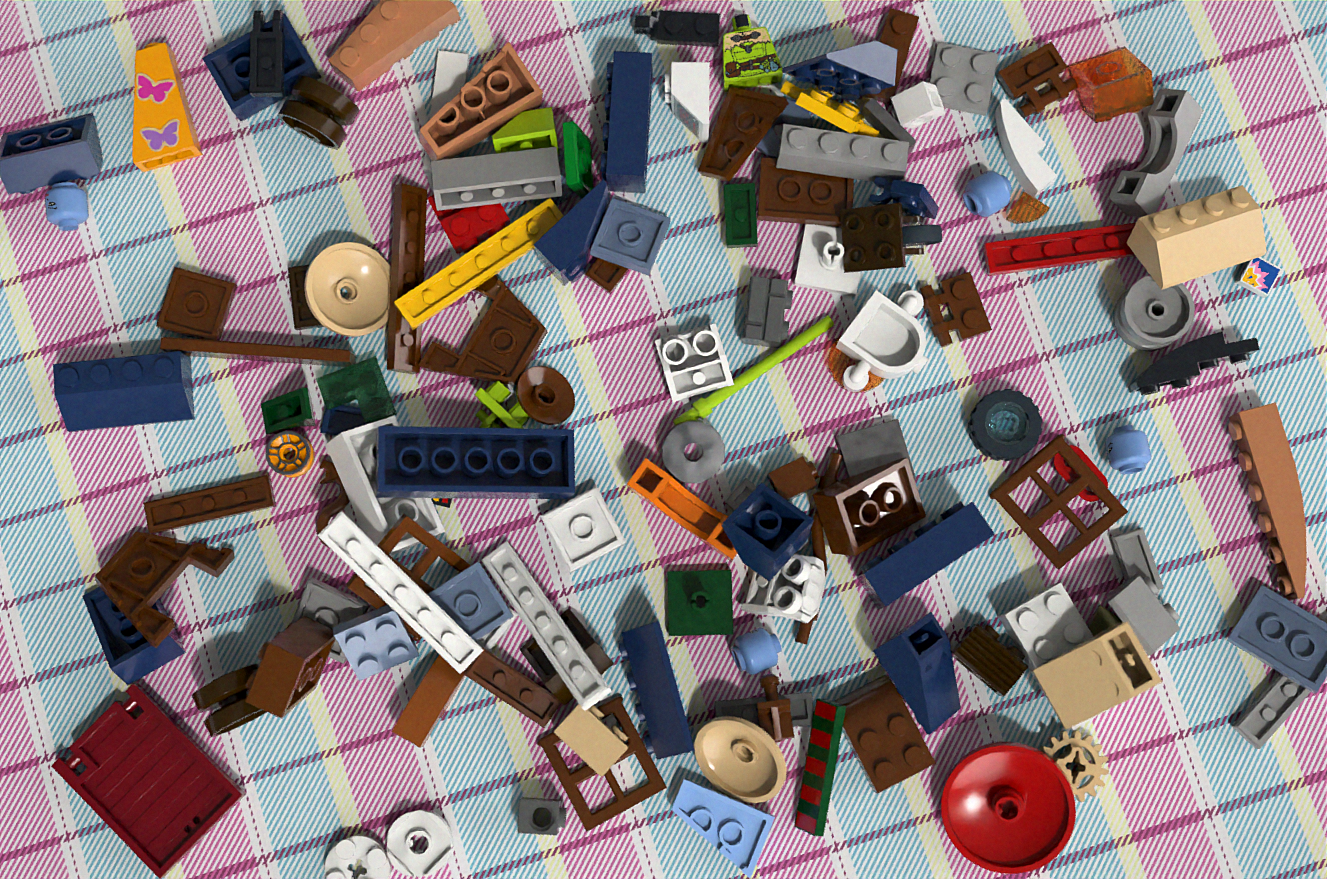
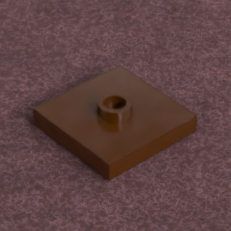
(196, 305)

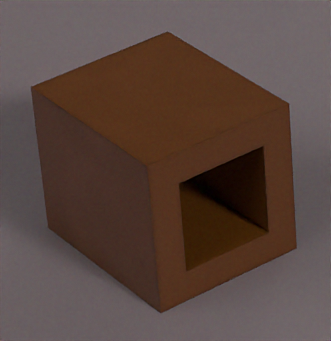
(793, 478)

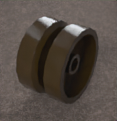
(318, 112)
(229, 694)

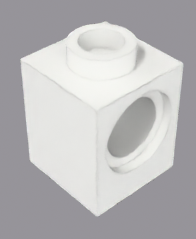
(917, 105)

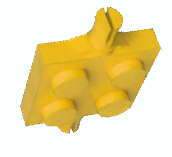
(821, 103)

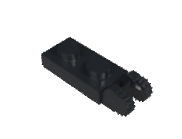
(267, 56)

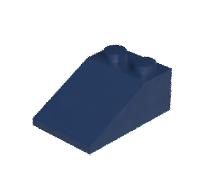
(569, 242)
(124, 646)

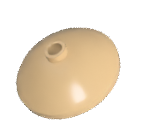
(362, 275)
(740, 759)

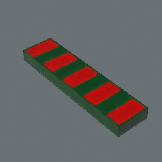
(820, 767)

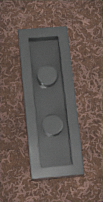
(746, 708)

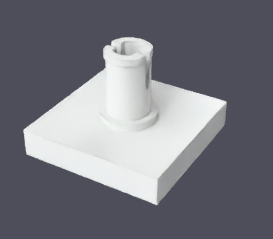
(822, 262)

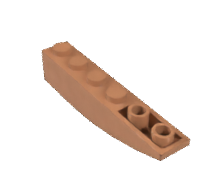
(1276, 490)

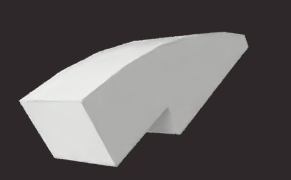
(1022, 150)

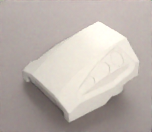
(698, 363)
(791, 593)

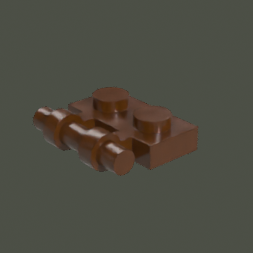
(1032, 71)
(964, 308)

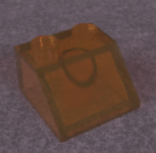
(1112, 84)

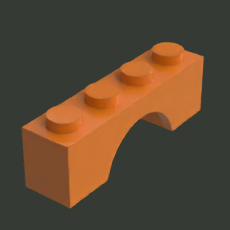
(682, 507)

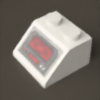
(689, 96)

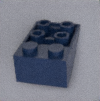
(849, 71)
(922, 671)

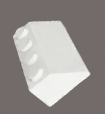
(355, 463)

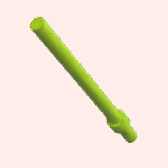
(703, 407)

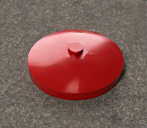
(1008, 807)

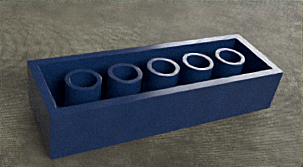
(474, 463)

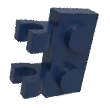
(913, 196)

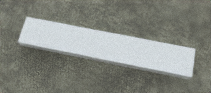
(400, 592)
(546, 626)

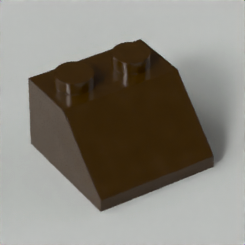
(546, 670)

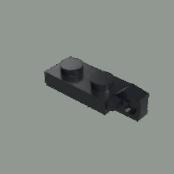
(680, 28)

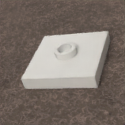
(583, 529)

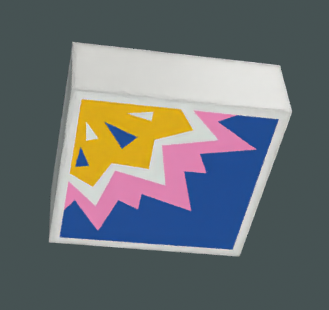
(1259, 276)

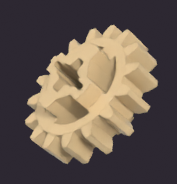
(1074, 753)

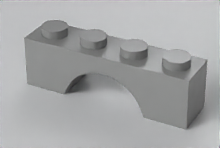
(1172, 125)

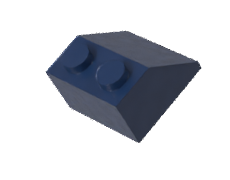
(767, 531)

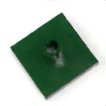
(700, 603)

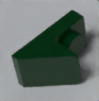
(288, 411)

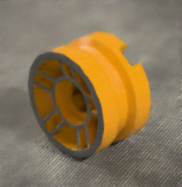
(279, 447)

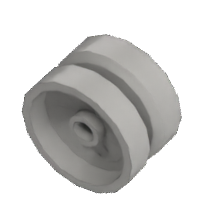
(1143, 329)

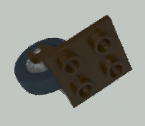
(877, 240)

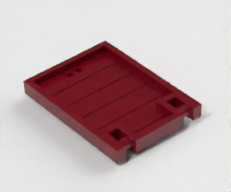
(149, 781)

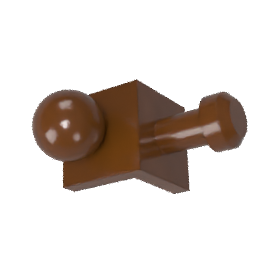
(774, 714)

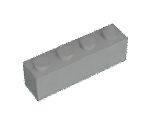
(841, 154)
(496, 178)

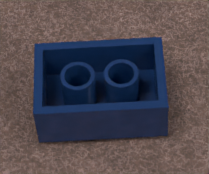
(232, 70)

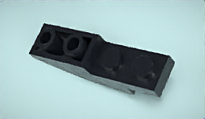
(1182, 363)

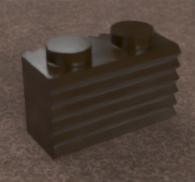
(990, 659)

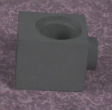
(526, 818)

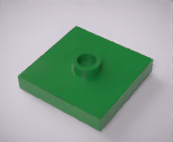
(577, 159)

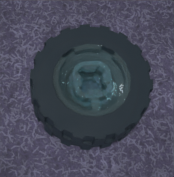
(1005, 425)

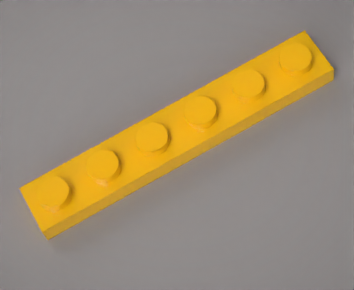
(477, 265)

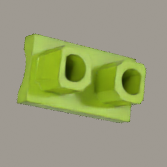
(492, 399)

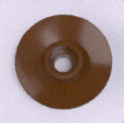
(552, 389)

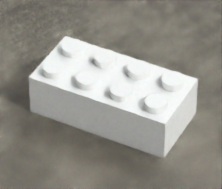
(1046, 628)

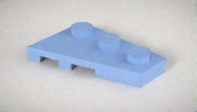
(725, 822)

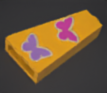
(162, 115)

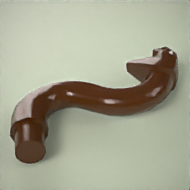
(337, 505)

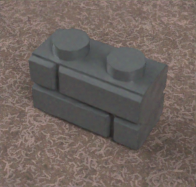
(765, 312)

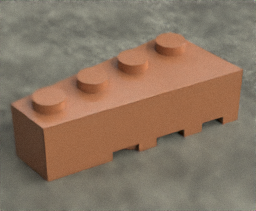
(388, 36)
(482, 106)

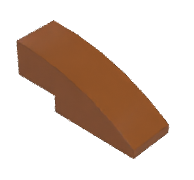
(428, 702)

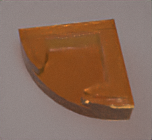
(1027, 210)

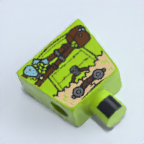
(749, 56)

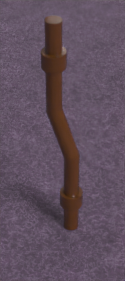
(818, 537)

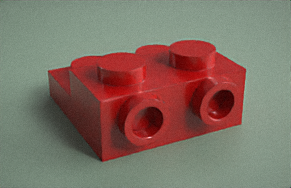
(471, 225)

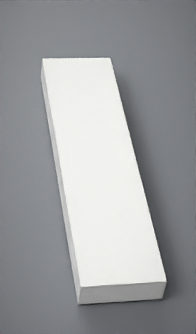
(449, 79)

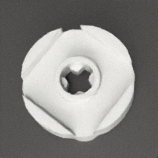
(438, 842)
(358, 848)

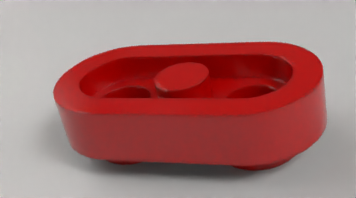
(1070, 475)

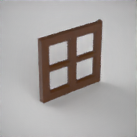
(1059, 502)
(389, 542)
(571, 780)

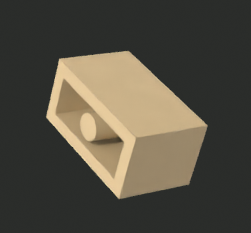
(592, 738)

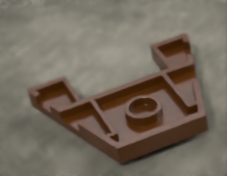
(500, 344)
(146, 570)

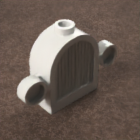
(884, 340)

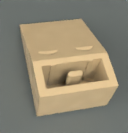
(1097, 675)

